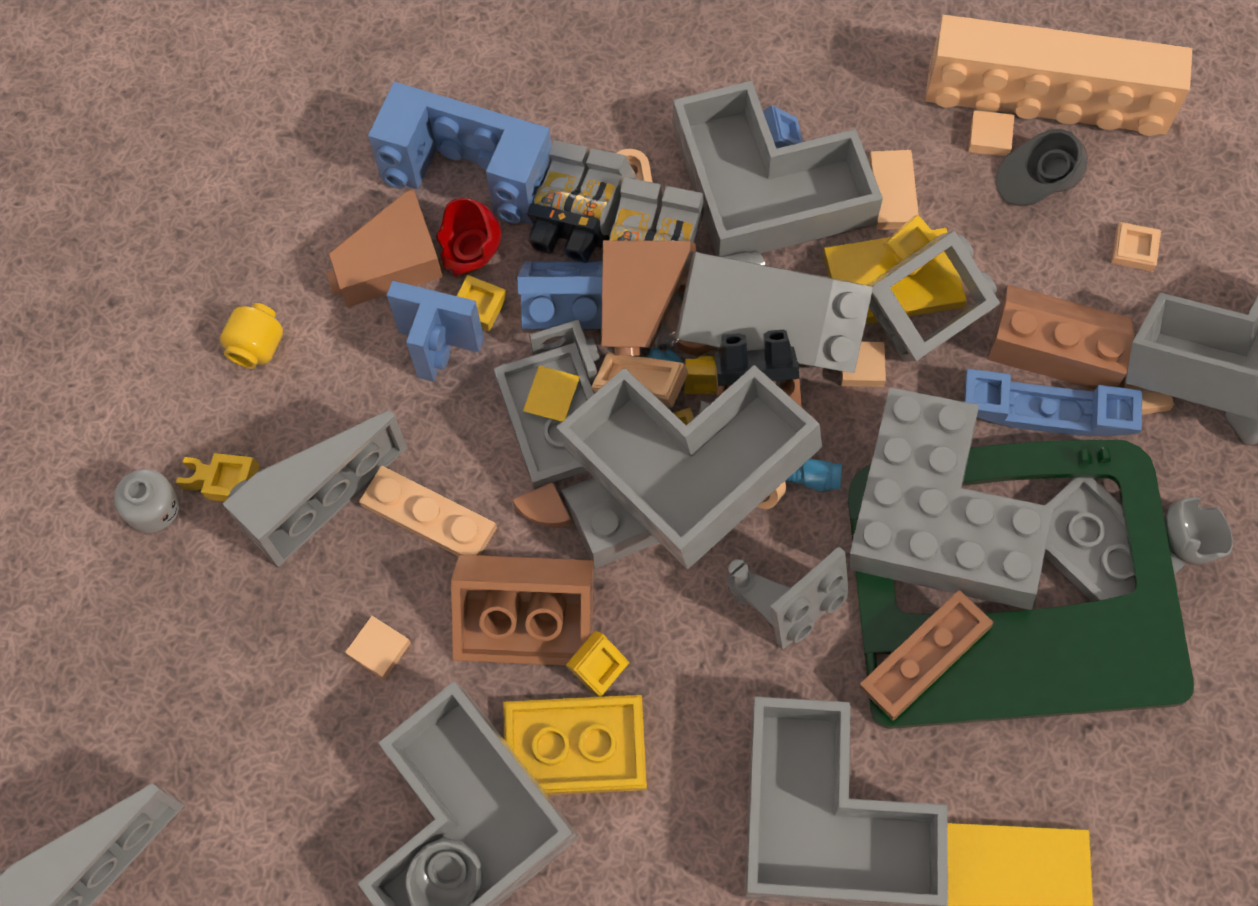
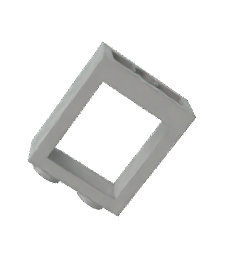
(896, 321)

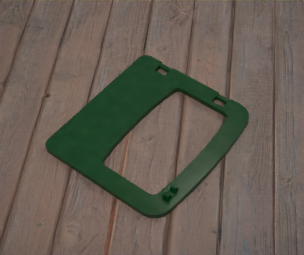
(1061, 658)

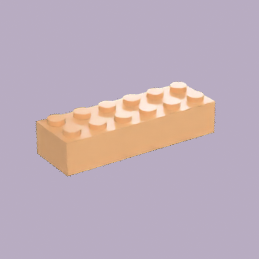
(1058, 75)

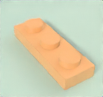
(427, 514)

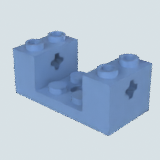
(420, 122)

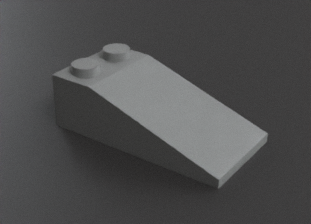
(747, 298)
(301, 493)
(91, 856)

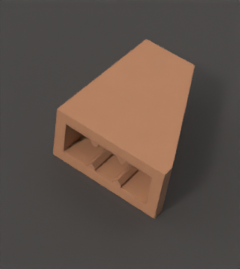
(385, 250)
(639, 290)

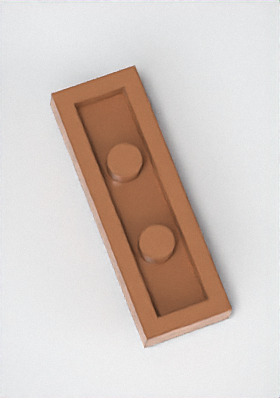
(926, 655)

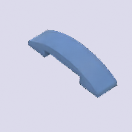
(1054, 409)

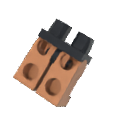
(776, 361)

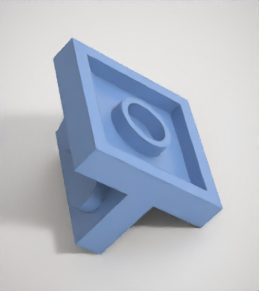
(560, 293)
(433, 325)

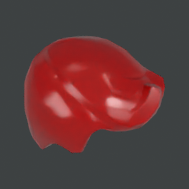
(467, 236)

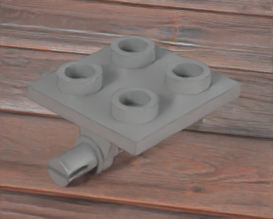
(795, 608)

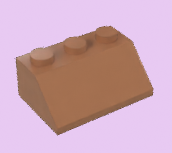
(1061, 339)
(520, 609)

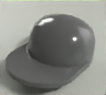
(1042, 166)

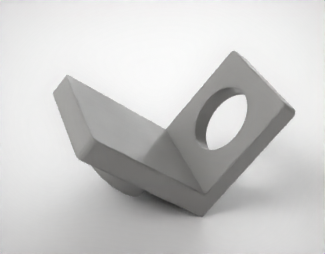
(571, 333)

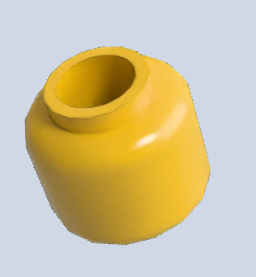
(251, 335)

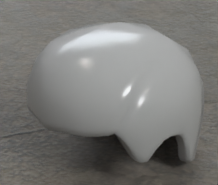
(1197, 532)
(444, 874)

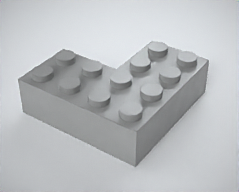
(765, 194)
(1198, 355)
(696, 477)
(928, 528)
(476, 796)
(814, 840)

